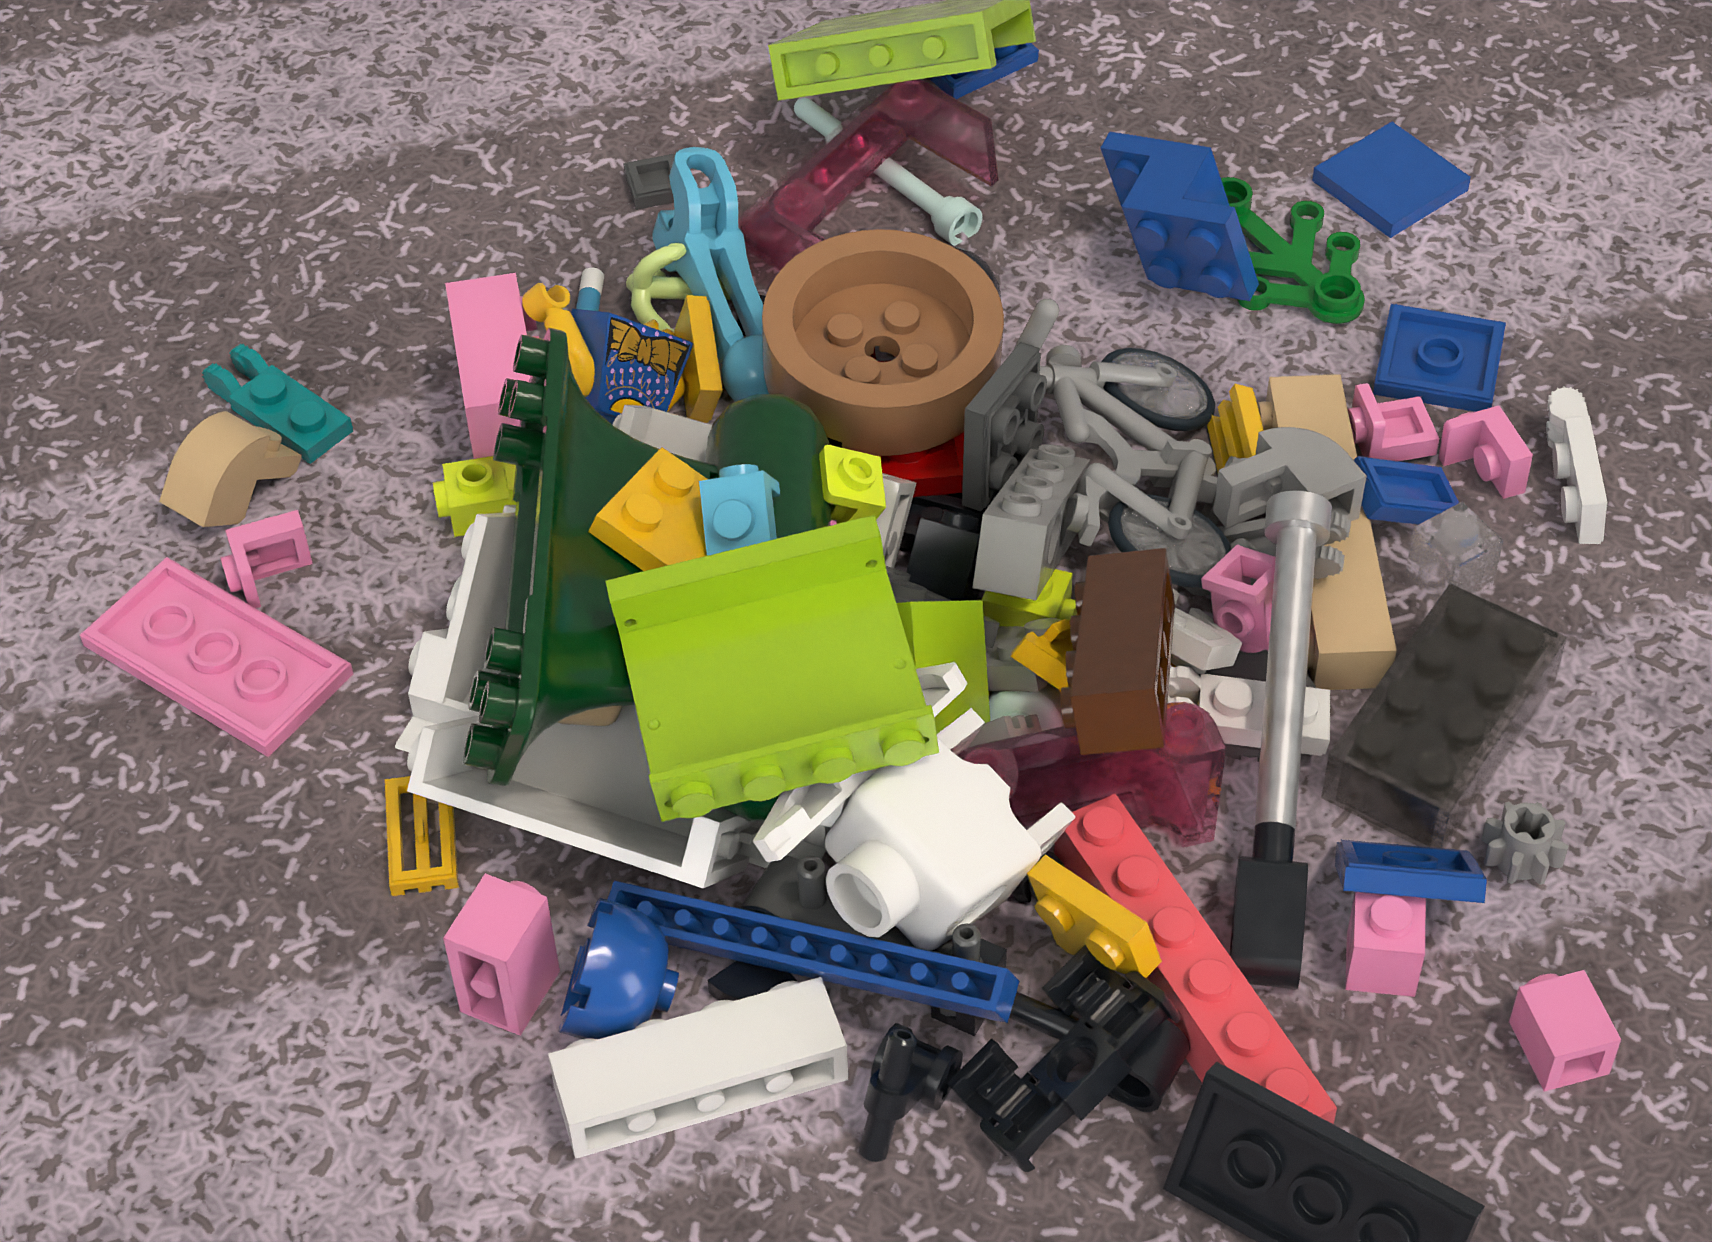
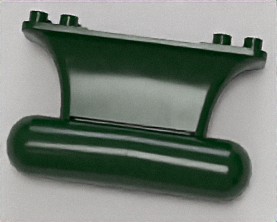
(560, 629)

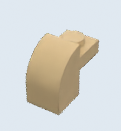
(219, 468)

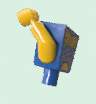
(614, 356)

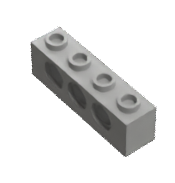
(1025, 523)

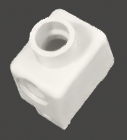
(932, 844)

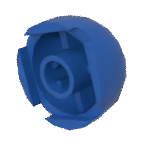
(618, 974)

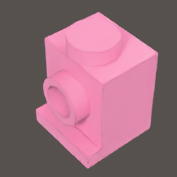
(1236, 603)

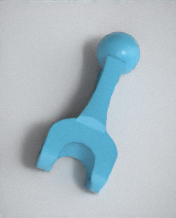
(715, 246)

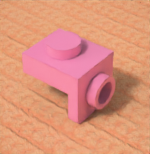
(1393, 428)
(263, 551)

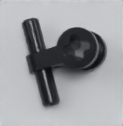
(899, 1078)

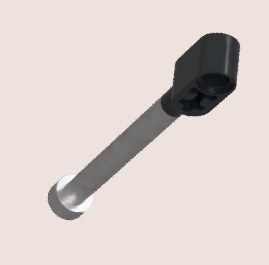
(1270, 885)

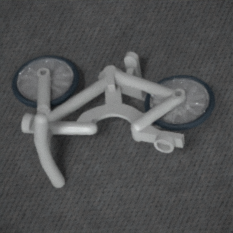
(1137, 395)

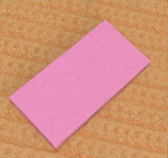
(217, 656)

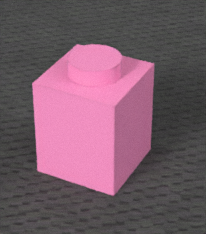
(1385, 944)
(1564, 1029)

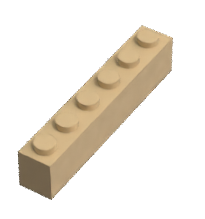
(1349, 611)

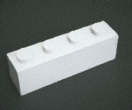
(698, 1066)

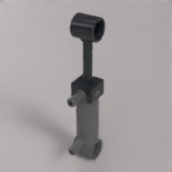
(799, 893)

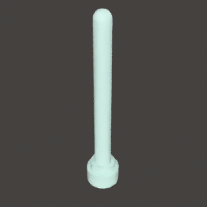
(948, 214)

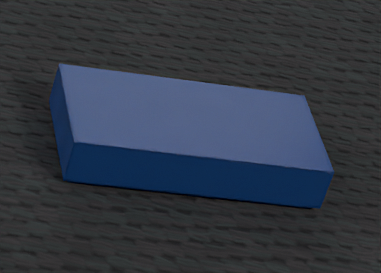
(1404, 491)

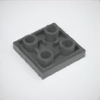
(1002, 425)

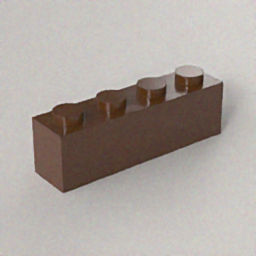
(1120, 653)

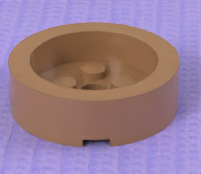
(892, 293)

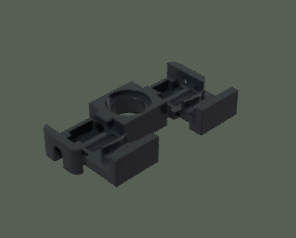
(1034, 1112)

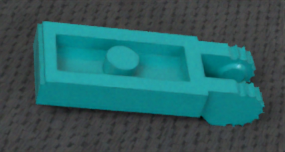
(279, 404)

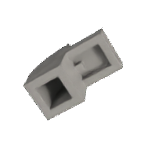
(1289, 462)

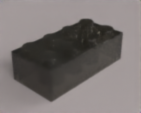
(1443, 718)

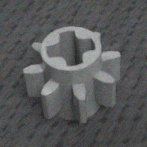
(1524, 842)

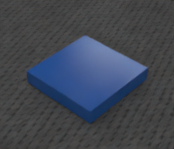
(1391, 179)
(1439, 358)
(1409, 871)

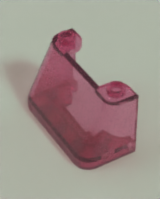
(1164, 785)

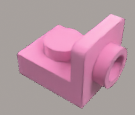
(1494, 445)

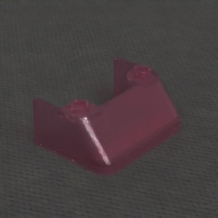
(784, 216)

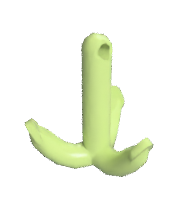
(650, 283)

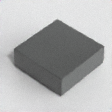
(650, 181)

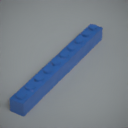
(826, 953)

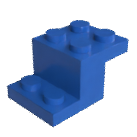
(1180, 216)

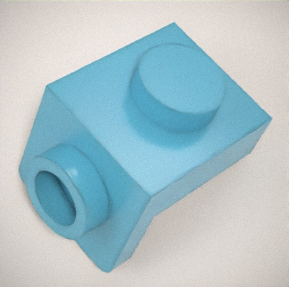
(738, 508)

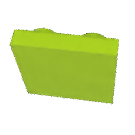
(947, 634)

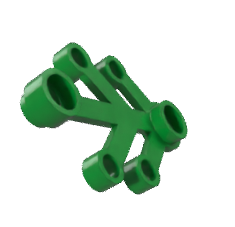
(1329, 296)

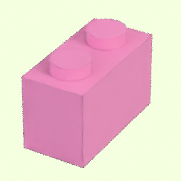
(502, 953)

